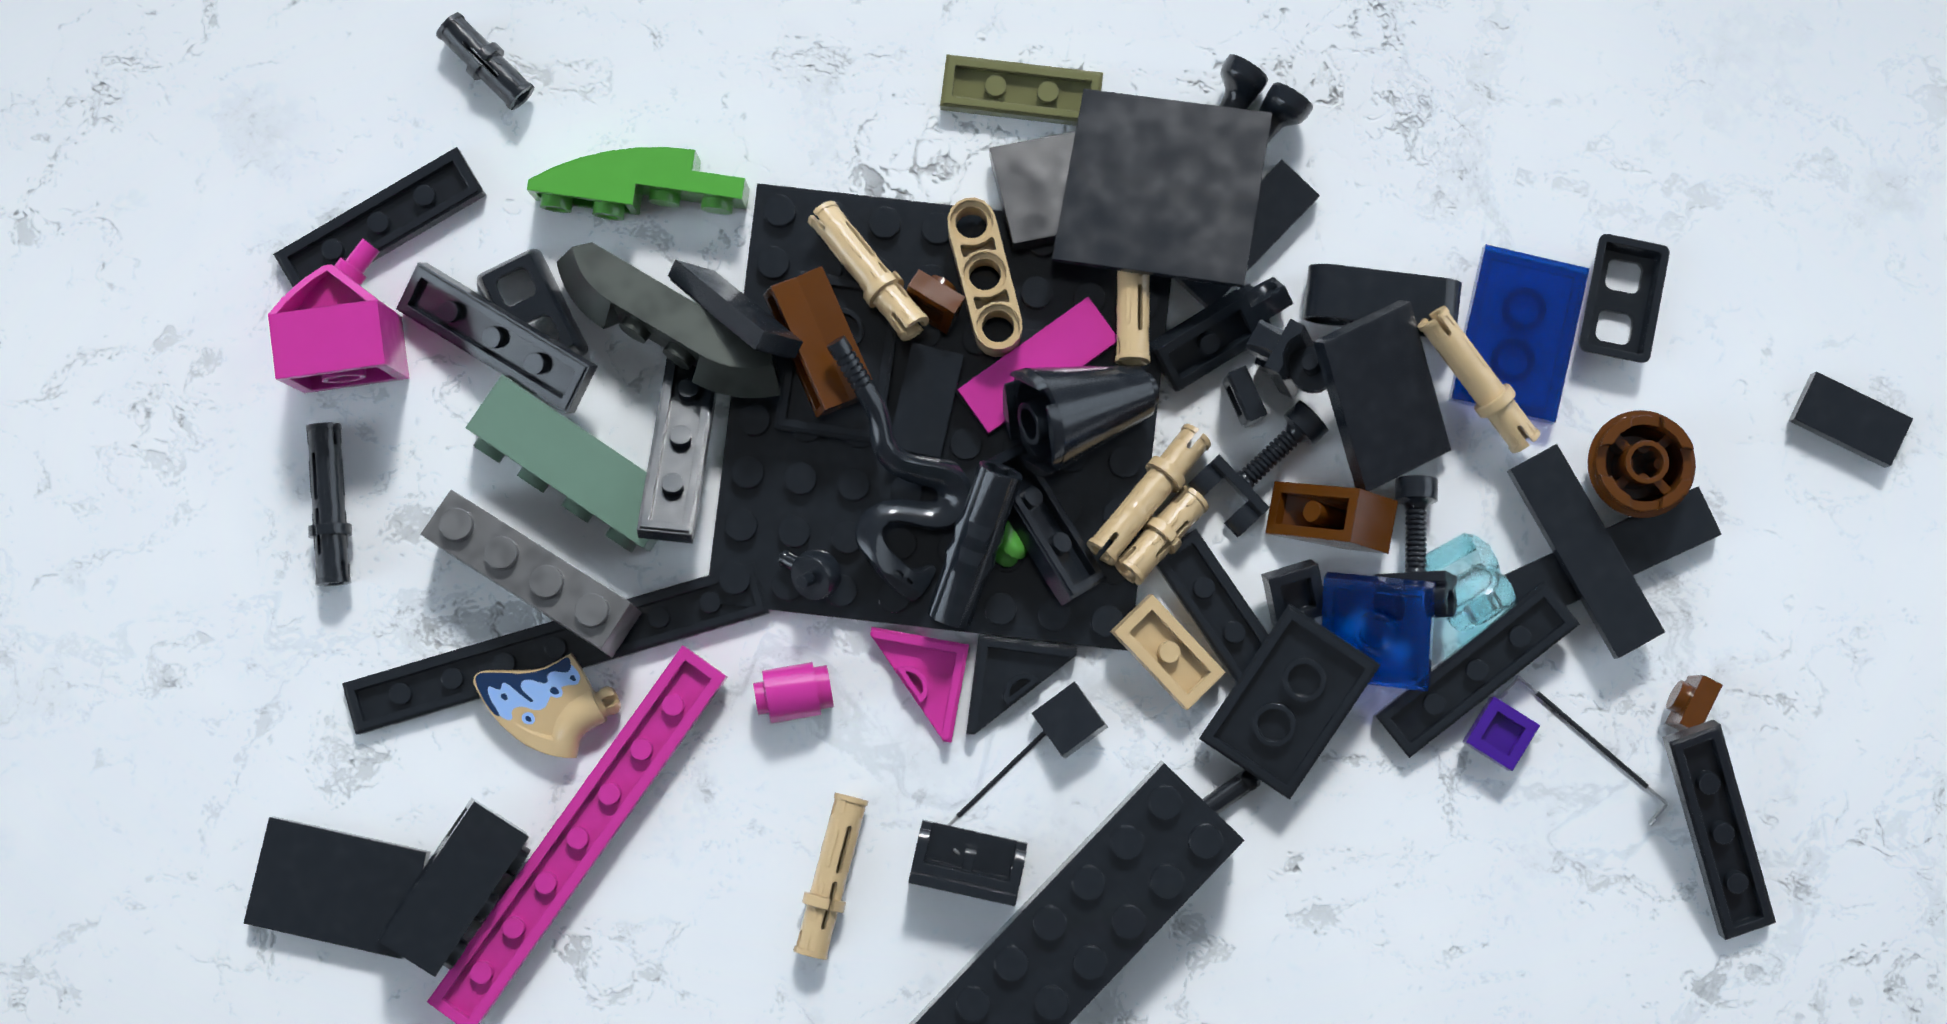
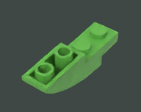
(618, 179)

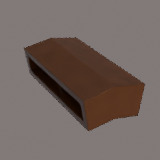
(814, 315)

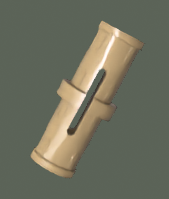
(1161, 535)

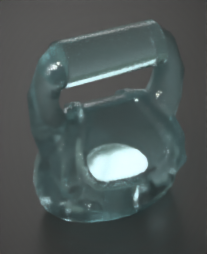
(1479, 590)

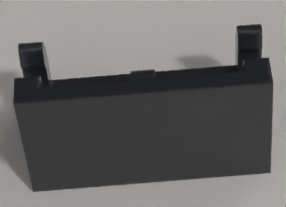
(985, 869)

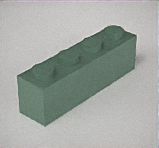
(564, 457)

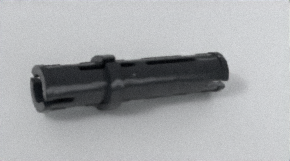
(329, 517)

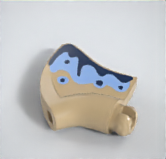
(547, 705)

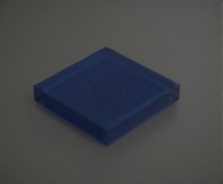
(1386, 621)

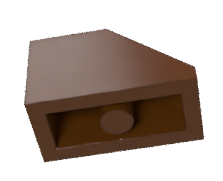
(1332, 516)

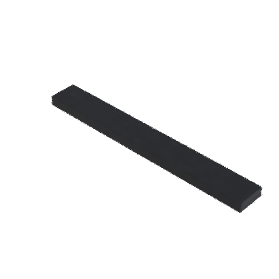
(448, 677)

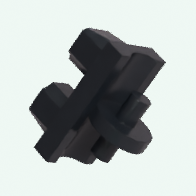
(1287, 357)

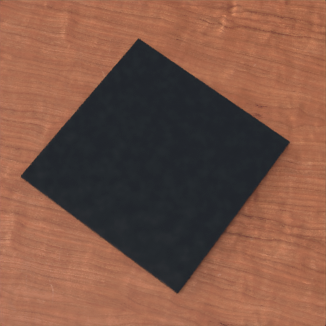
(812, 489)

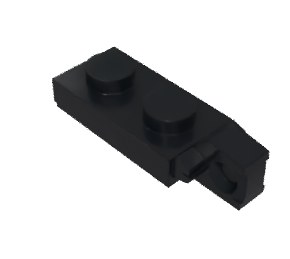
(1216, 332)

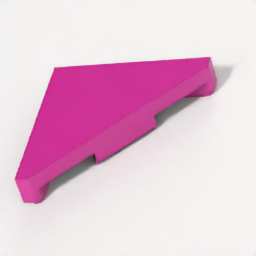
(930, 671)

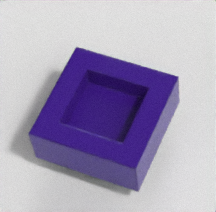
(1501, 733)

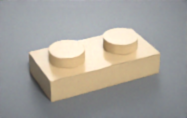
(1168, 652)

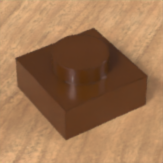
(936, 299)
(1691, 701)

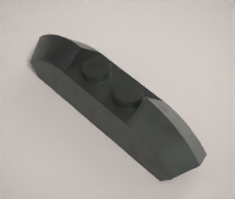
(646, 309)

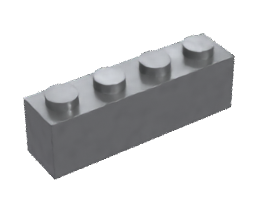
(531, 573)

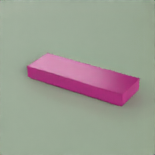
(1066, 342)

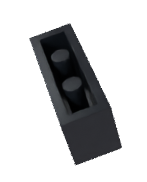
(455, 888)

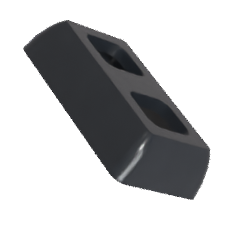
(545, 302)
(1639, 306)

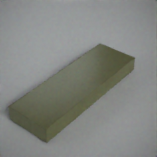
(1015, 89)

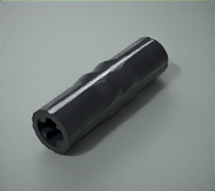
(974, 544)

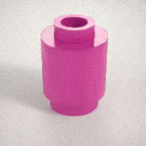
(793, 692)

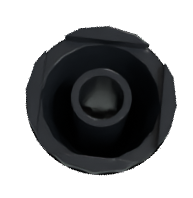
(1074, 410)

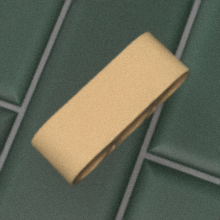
(984, 251)

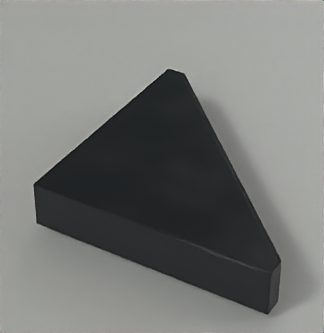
(1007, 672)

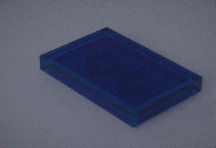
(1524, 326)

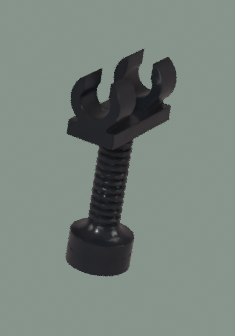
(1302, 426)
(1416, 494)

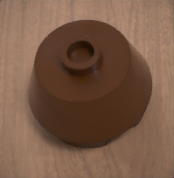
(1641, 463)

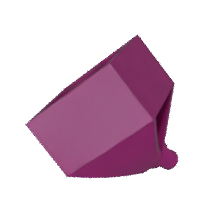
(335, 331)

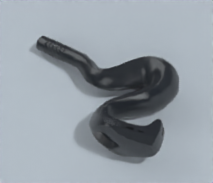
(932, 472)

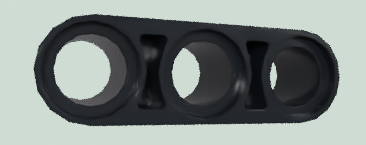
(1348, 293)

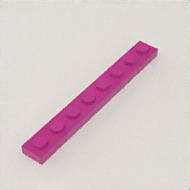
(577, 838)

